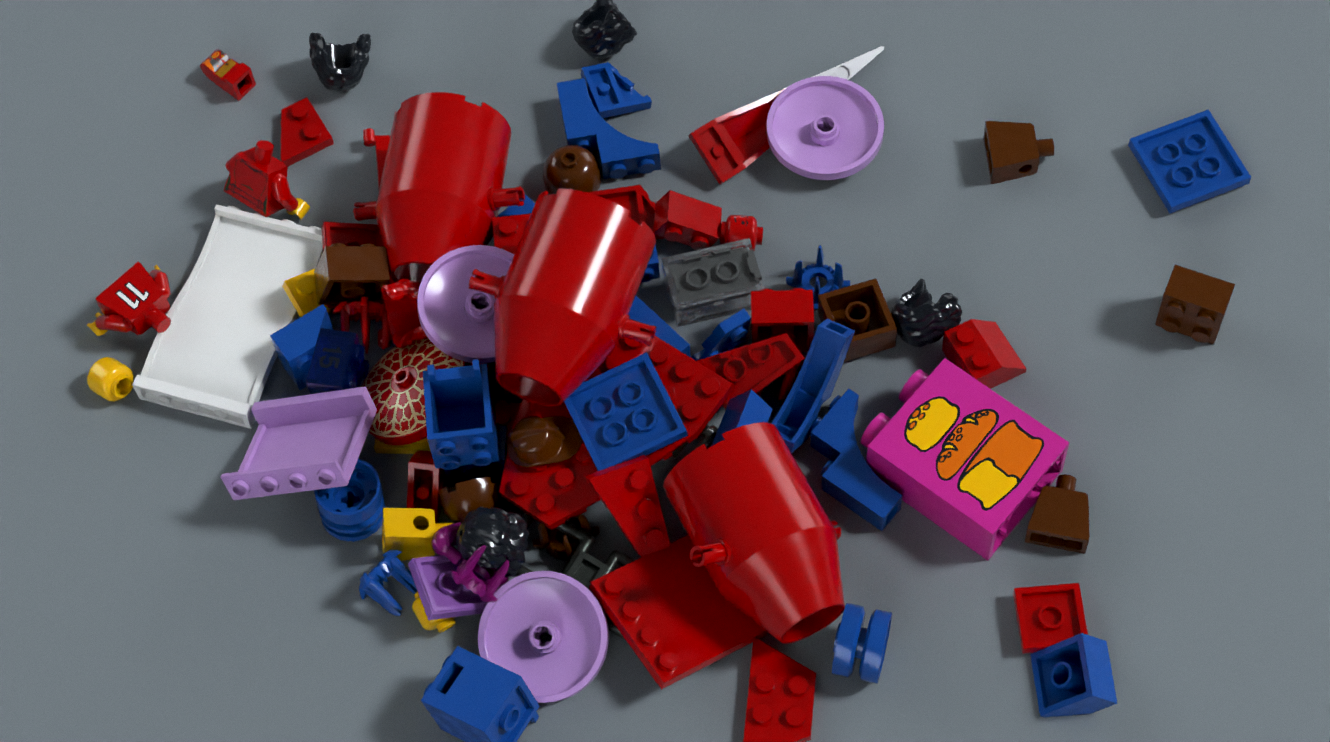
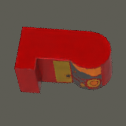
(228, 73)

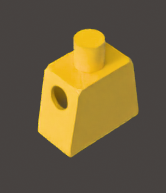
(409, 531)

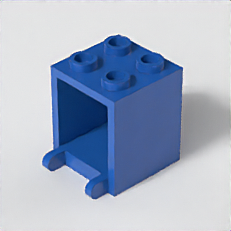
(460, 416)
(479, 700)

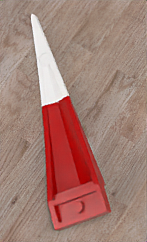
(740, 136)

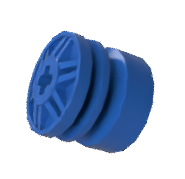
(363, 494)

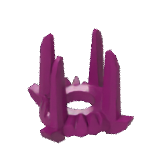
(485, 589)

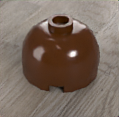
(571, 169)
(470, 496)

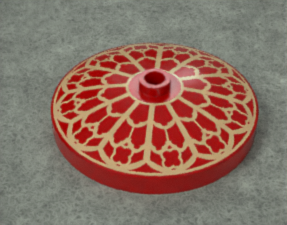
(399, 391)

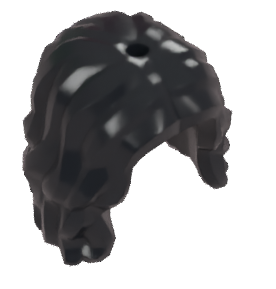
(602, 30)
(339, 65)
(920, 319)
(501, 533)

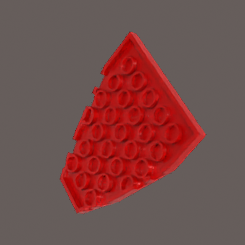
(560, 489)

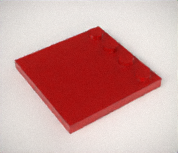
(673, 613)

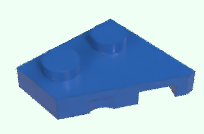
(611, 92)
(727, 335)

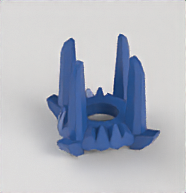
(802, 277)
(372, 583)

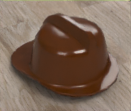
(543, 441)

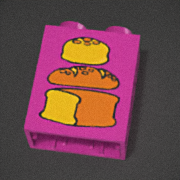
(964, 456)

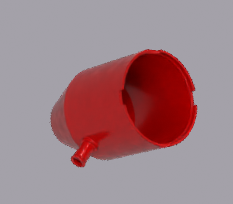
(440, 181)
(567, 294)
(760, 531)

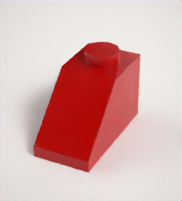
(425, 483)

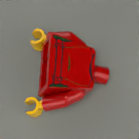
(262, 182)

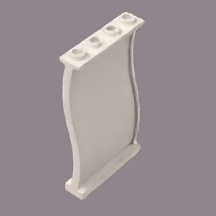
(223, 318)

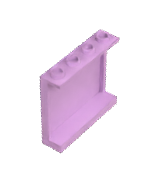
(303, 443)

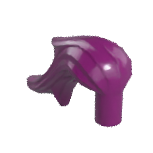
(444, 542)

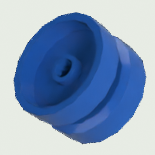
(856, 642)

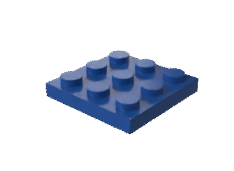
(1189, 161)
(625, 413)

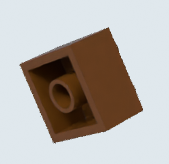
(351, 273)
(1194, 304)
(863, 310)

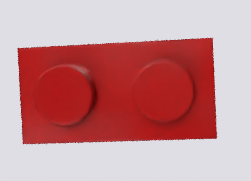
(687, 220)

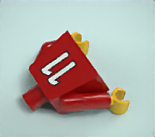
(134, 303)

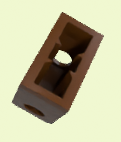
(1013, 150)
(1060, 517)

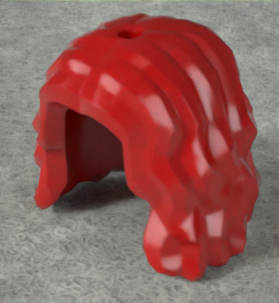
(402, 312)

